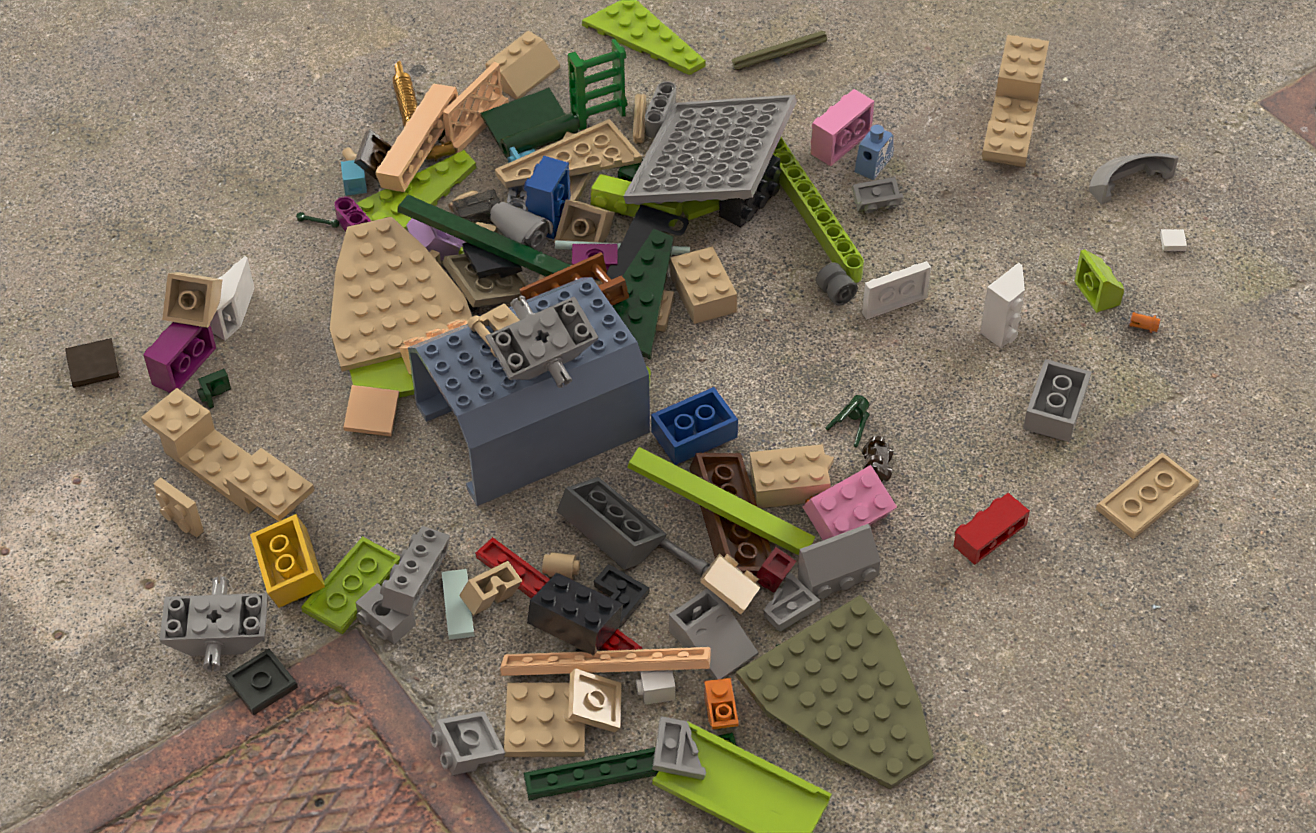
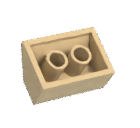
(524, 64)

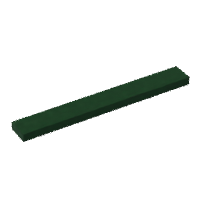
(480, 236)
(594, 772)

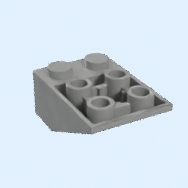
(709, 623)

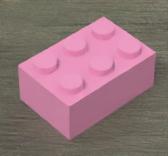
(841, 127)
(850, 504)

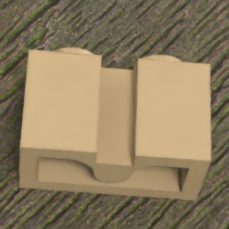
(491, 585)

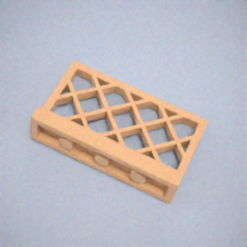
(470, 121)

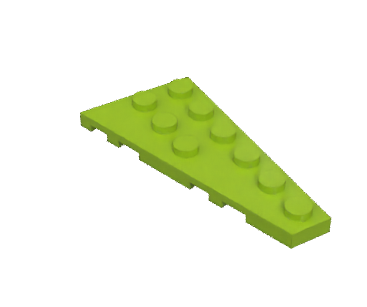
(642, 31)
(426, 185)

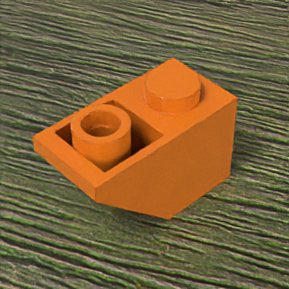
(720, 703)

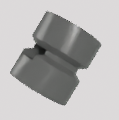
(836, 283)

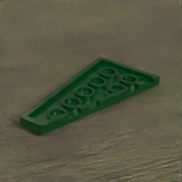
(645, 287)

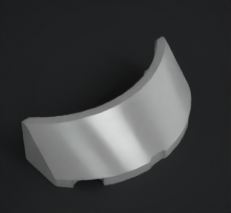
(1102, 184)

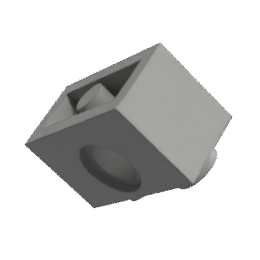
(388, 627)

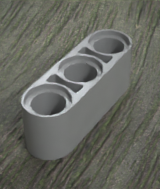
(659, 107)

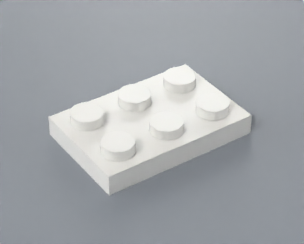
(896, 290)

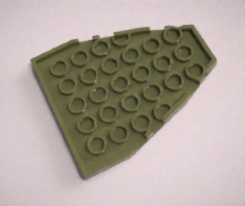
(846, 694)

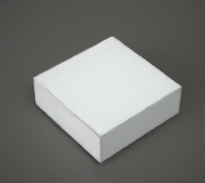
(1173, 240)

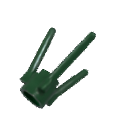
(855, 410)

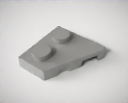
(790, 604)
(676, 750)

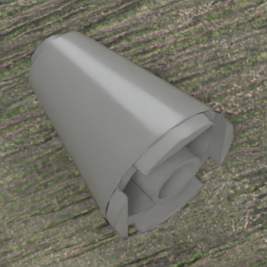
(521, 225)

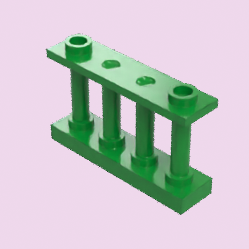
(579, 82)

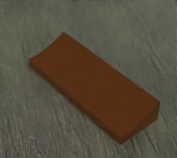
(725, 536)

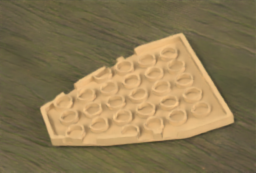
(387, 294)

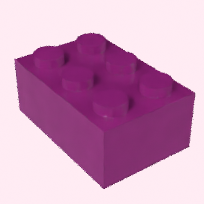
(178, 354)

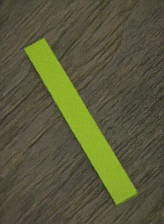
(719, 501)

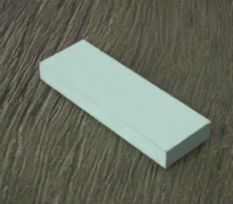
(457, 613)

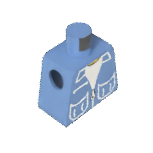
(877, 147)

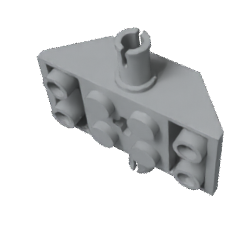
(542, 340)
(214, 623)

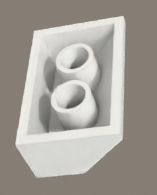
(1003, 307)

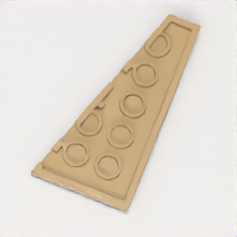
(586, 151)

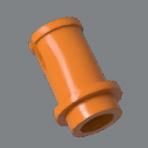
(1145, 322)

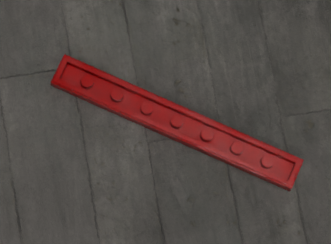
(495, 554)

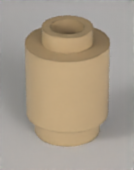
(560, 563)

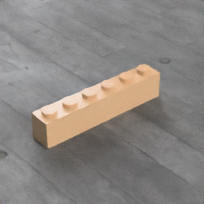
(416, 139)

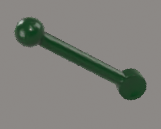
(301, 217)

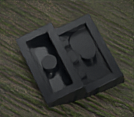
(487, 263)

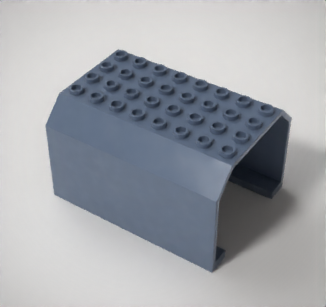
(531, 426)

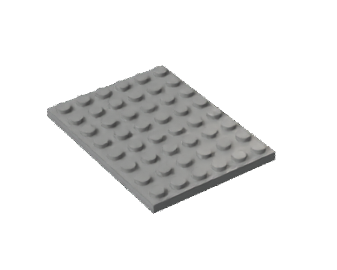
(711, 150)

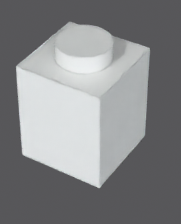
(656, 686)

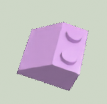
(434, 239)

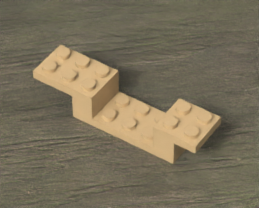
(1015, 101)
(242, 478)

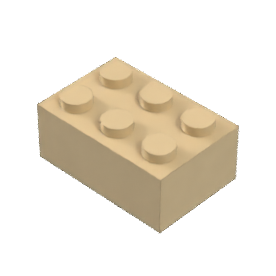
(703, 285)
(788, 475)

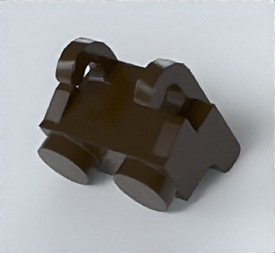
(878, 455)

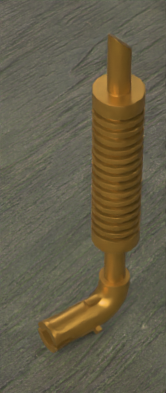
(408, 103)

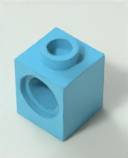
(353, 178)

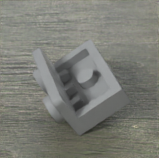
(877, 194)

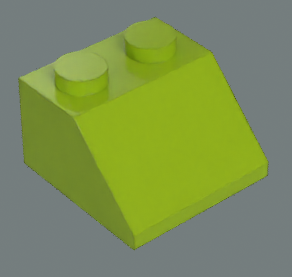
(1097, 282)

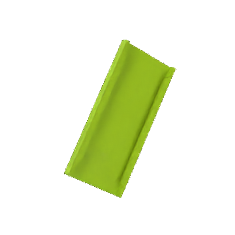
(746, 789)

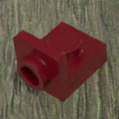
(775, 570)

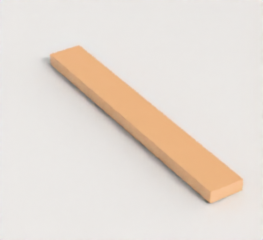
(606, 661)

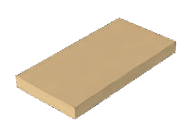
(1147, 495)

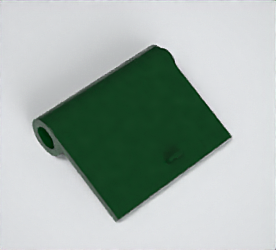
(529, 122)

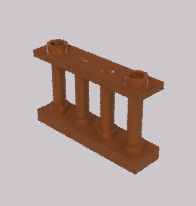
(594, 266)

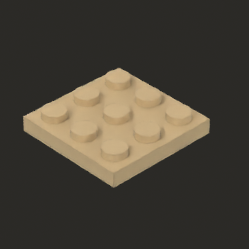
(540, 723)

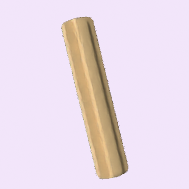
(639, 118)

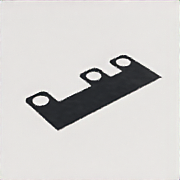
(639, 230)

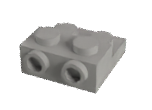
(466, 742)

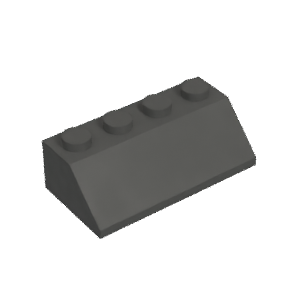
(610, 522)

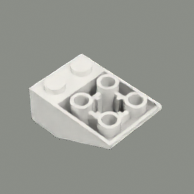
(234, 299)

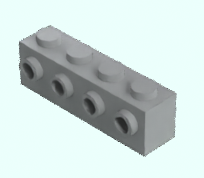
(415, 570)

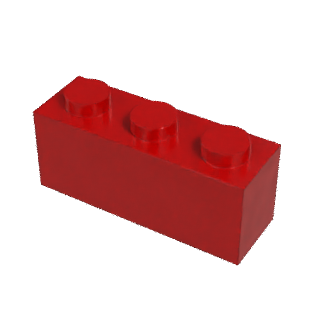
(991, 528)

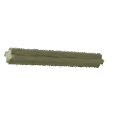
(779, 50)

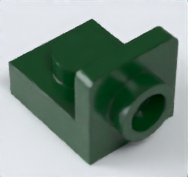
(213, 385)

